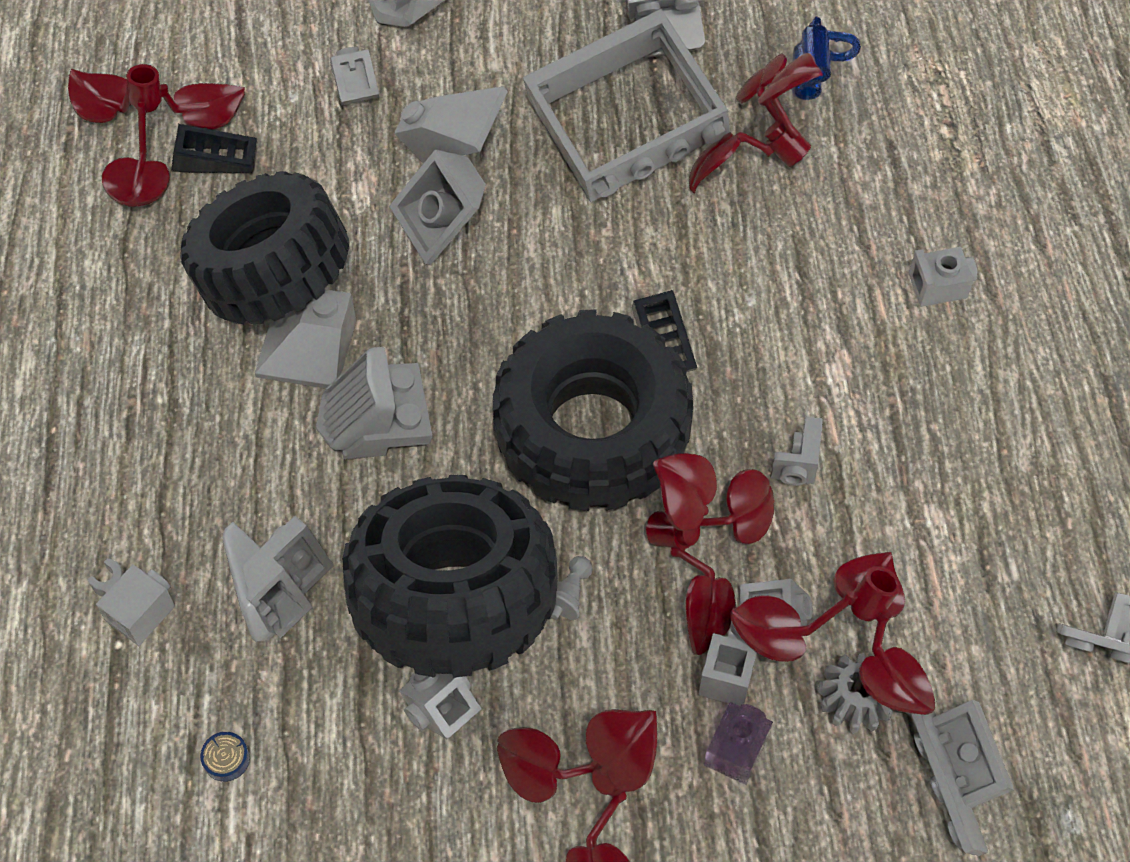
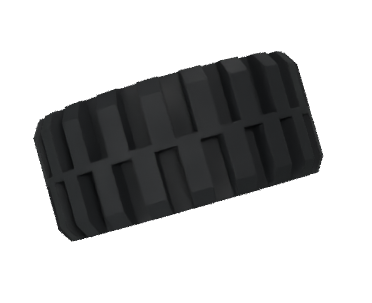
(265, 248)

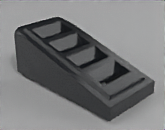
(201, 162)
(666, 302)

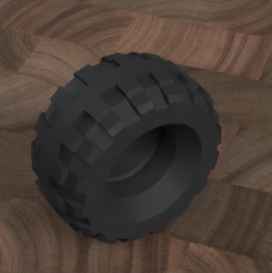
(586, 358)
(456, 616)

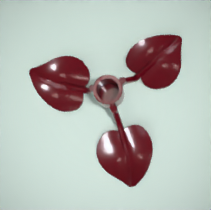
(101, 96)
(781, 135)
(687, 489)
(873, 592)
(623, 757)

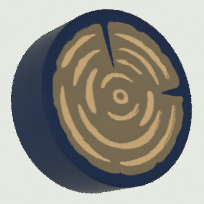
(225, 756)

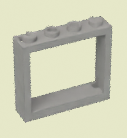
(605, 57)

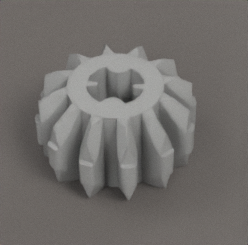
(850, 705)

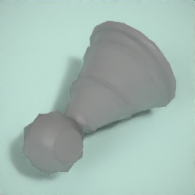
(569, 589)

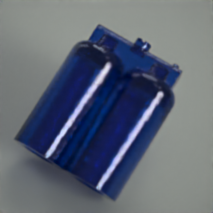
(816, 42)

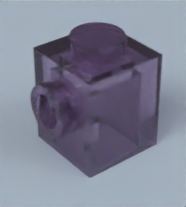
(738, 742)

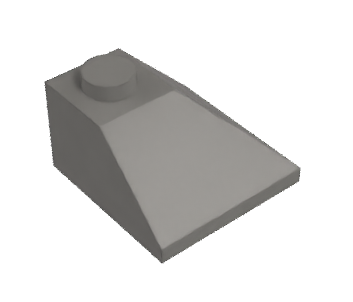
(450, 122)
(438, 202)
(309, 343)

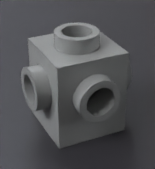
(439, 703)

